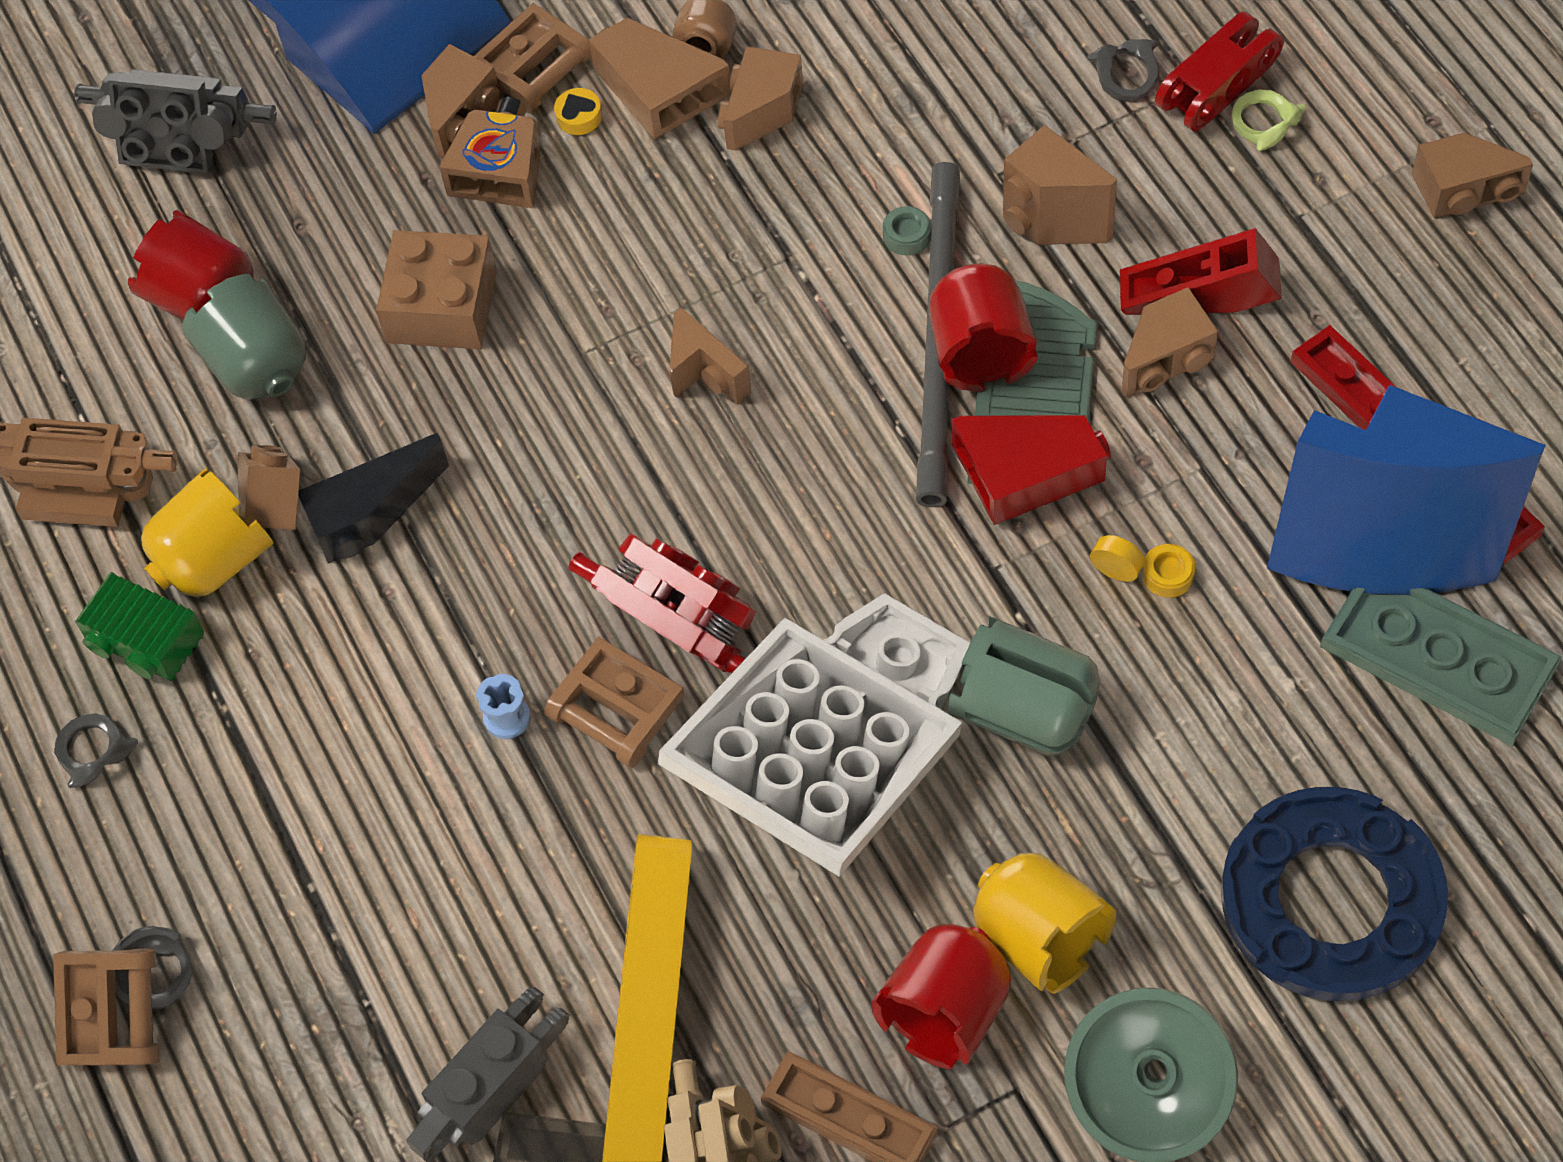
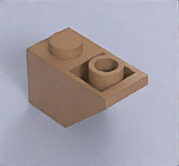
(452, 89)
(762, 95)
(1468, 173)
(1168, 341)
(268, 487)

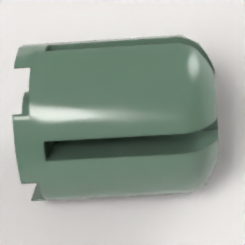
(1026, 688)

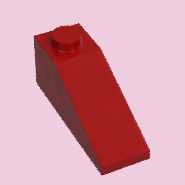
(1221, 275)

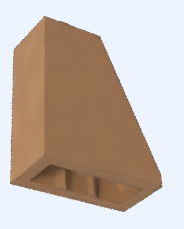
(658, 75)

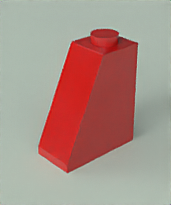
(1028, 459)

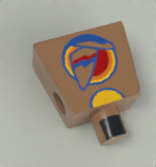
(494, 157)

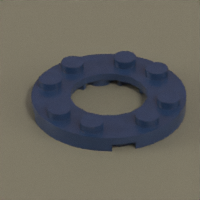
(1363, 825)

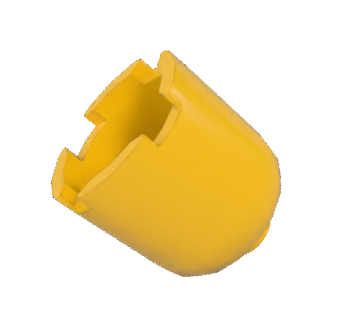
(200, 538)
(1041, 919)

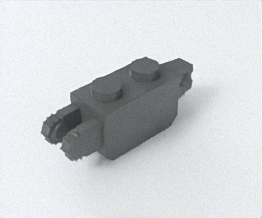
(485, 1076)

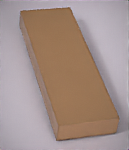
(847, 1113)

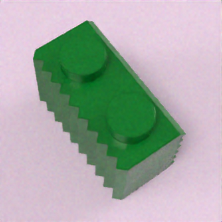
(139, 627)

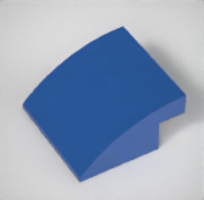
(376, 50)
(1405, 502)

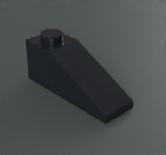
(365, 501)

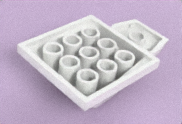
(826, 731)

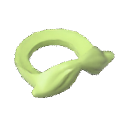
(1287, 111)

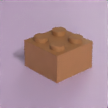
(437, 289)

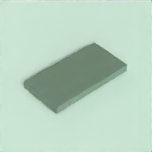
(1444, 657)

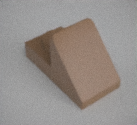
(700, 354)

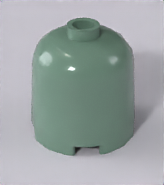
(247, 338)

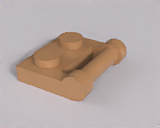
(526, 45)
(623, 687)
(88, 1007)

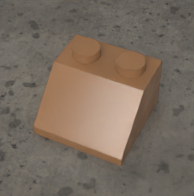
(1057, 193)

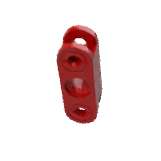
(1219, 70)

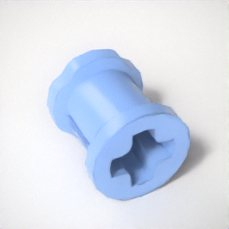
(504, 709)

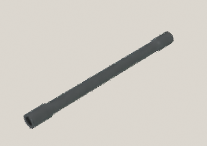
(932, 463)

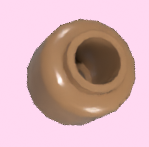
(706, 26)

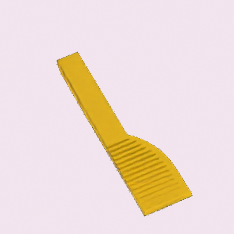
(648, 1000)

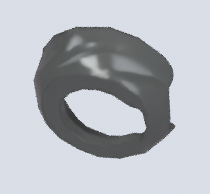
(166, 943)

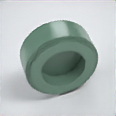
(906, 230)

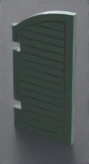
(1060, 378)

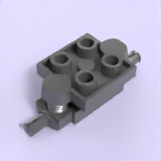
(170, 117)

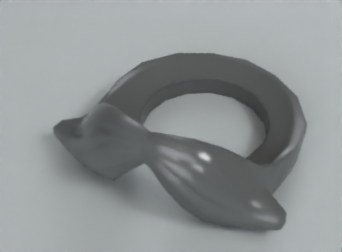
(1141, 49)
(118, 748)

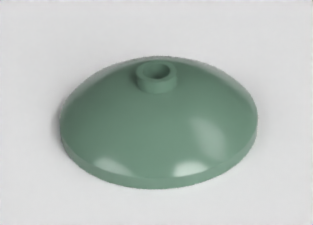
(1119, 1097)

